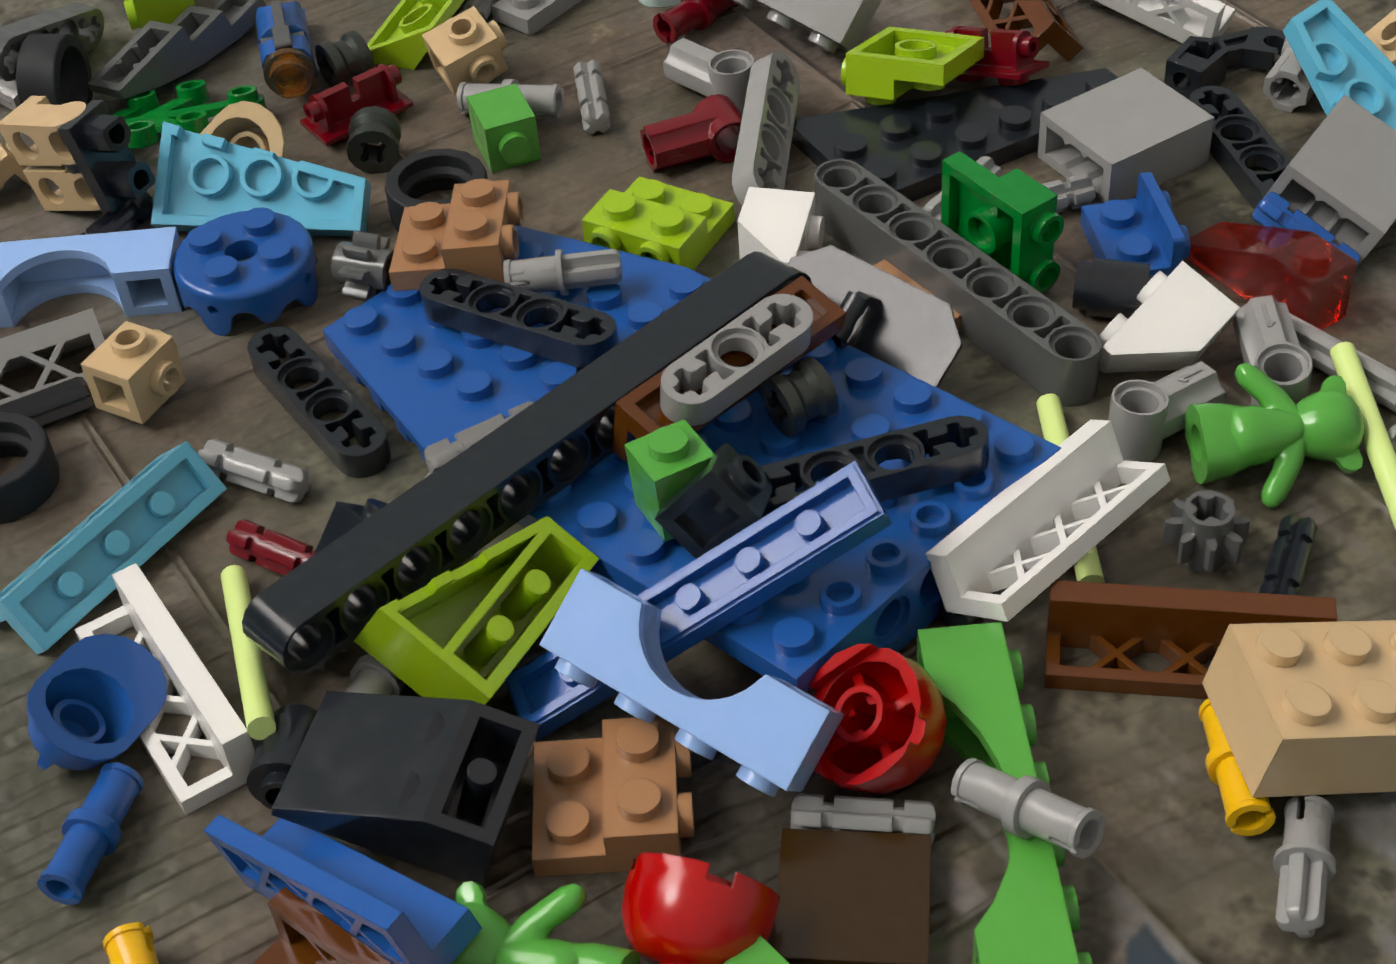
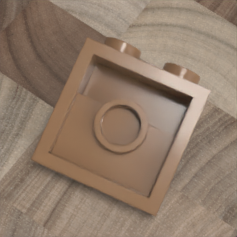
(466, 235)
(609, 798)

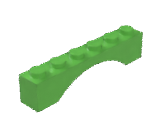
(985, 721)

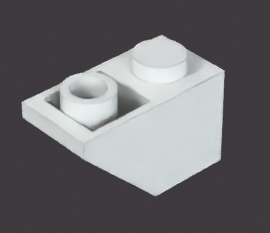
(779, 223)
(1172, 326)

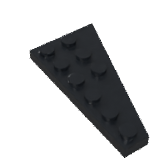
(910, 138)

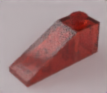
(1278, 262)

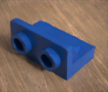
(1138, 228)

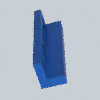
(357, 893)

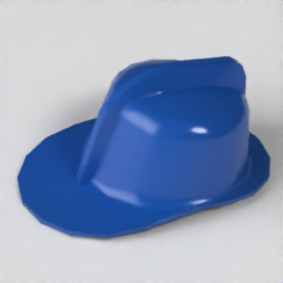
(94, 702)

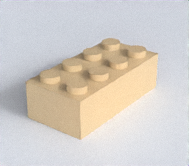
(1308, 705)

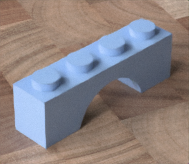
(121, 265)
(616, 639)

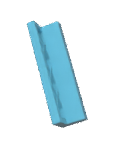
(119, 533)

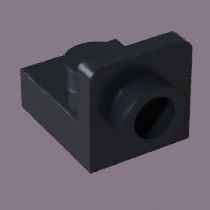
(716, 502)

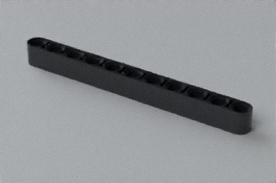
(490, 484)

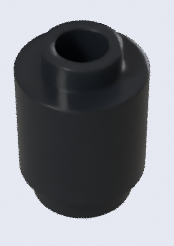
(1109, 287)
(278, 751)

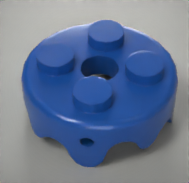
(221, 286)

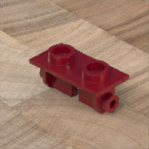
(1008, 57)
(331, 110)

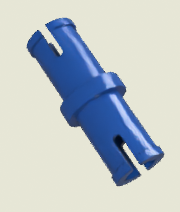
(90, 833)

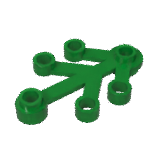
(146, 116)

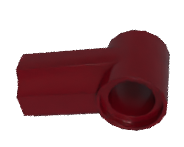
(703, 133)

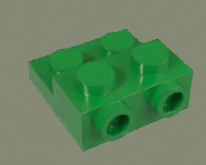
(1003, 217)

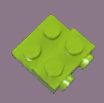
(907, 60)
(659, 222)

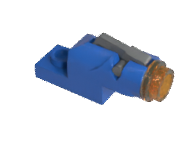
(285, 48)

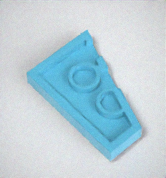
(1342, 61)

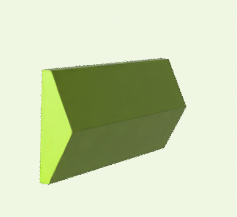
(400, 36)

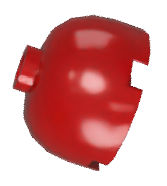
(889, 722)
(690, 916)

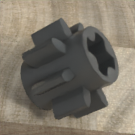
(362, 265)
(1206, 531)

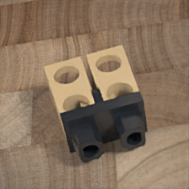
(79, 151)

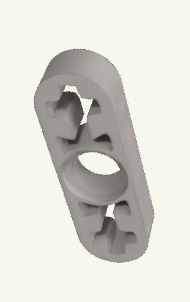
(730, 383)

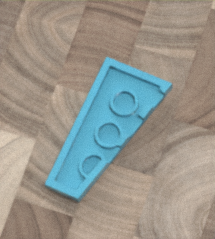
(211, 178)

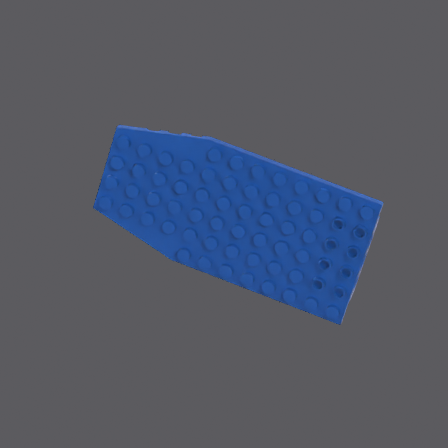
(874, 594)

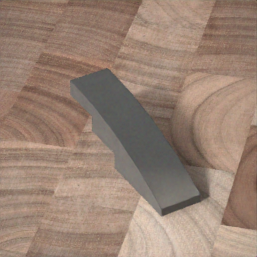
(169, 51)

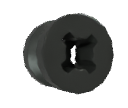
(344, 58)
(374, 126)
(799, 396)

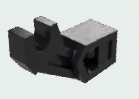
(1205, 60)

